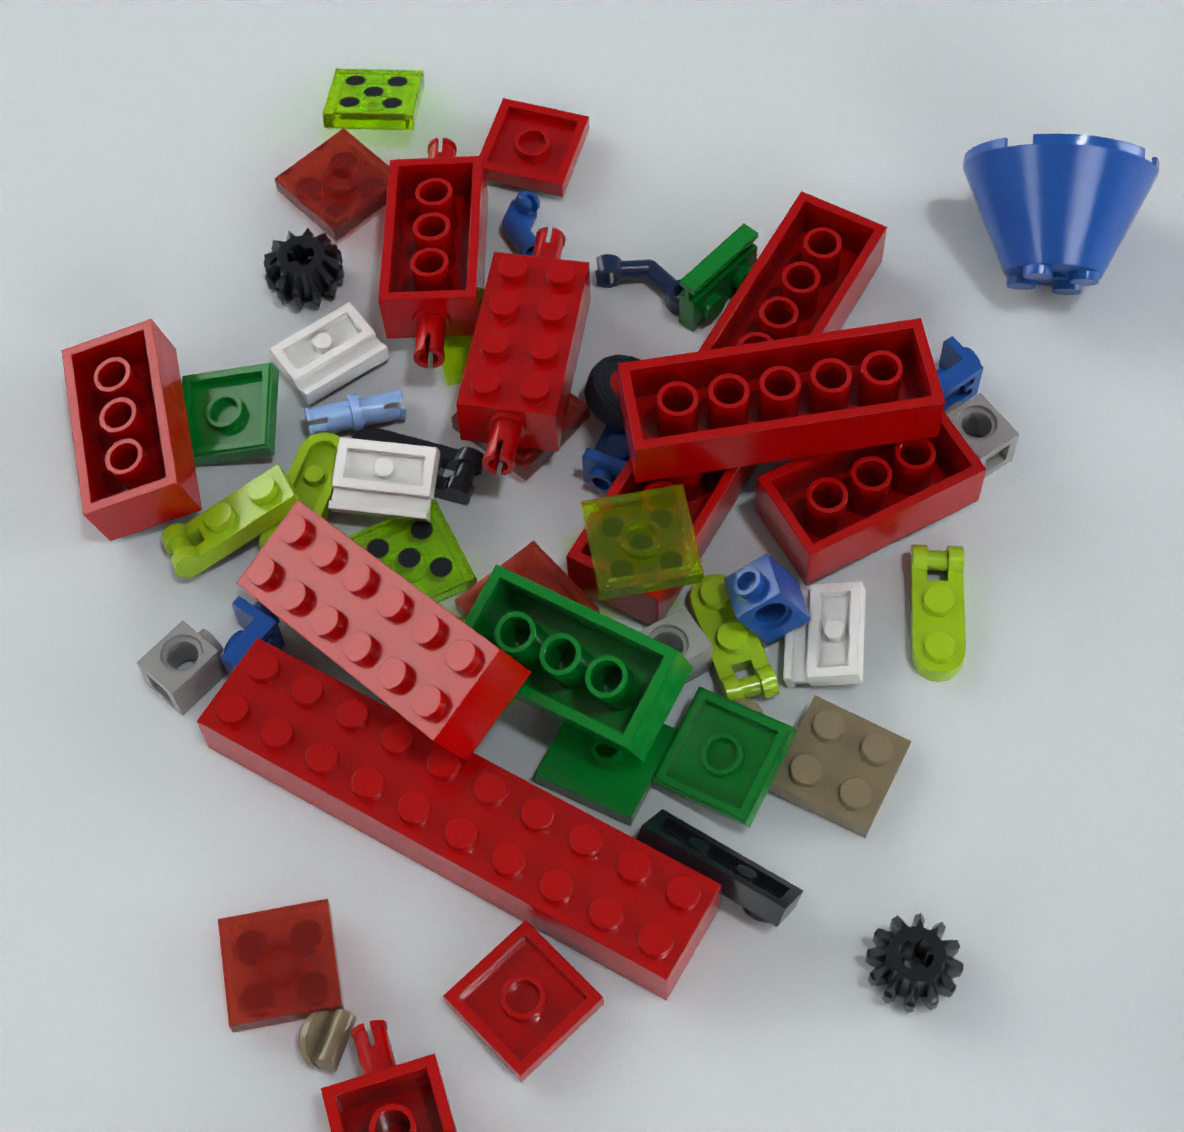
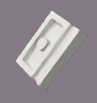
(329, 353)
(384, 479)
(832, 642)

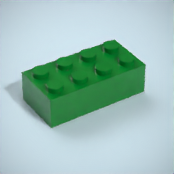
(581, 662)

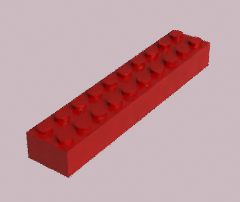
(796, 288)
(463, 818)

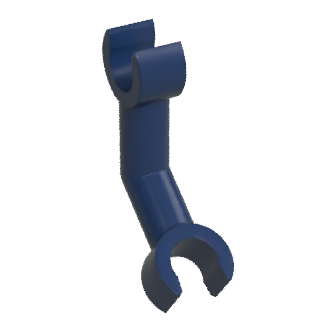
(613, 271)

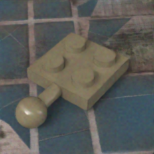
(838, 765)

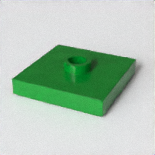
(232, 413)
(724, 756)
(601, 774)

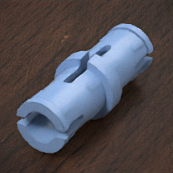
(356, 412)

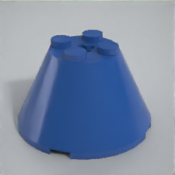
(1058, 205)

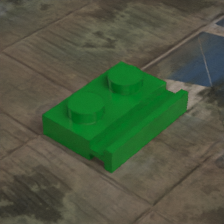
(717, 278)

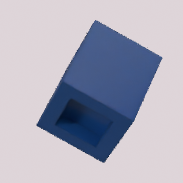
(767, 599)

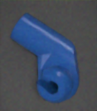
(520, 220)

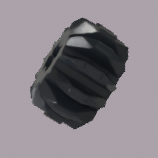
(304, 268)
(923, 980)

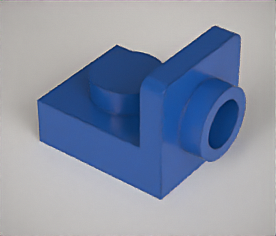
(958, 372)
(606, 460)
(257, 622)

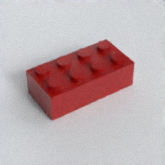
(130, 430)
(862, 499)

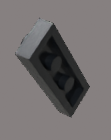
(753, 887)

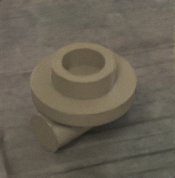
(325, 1038)

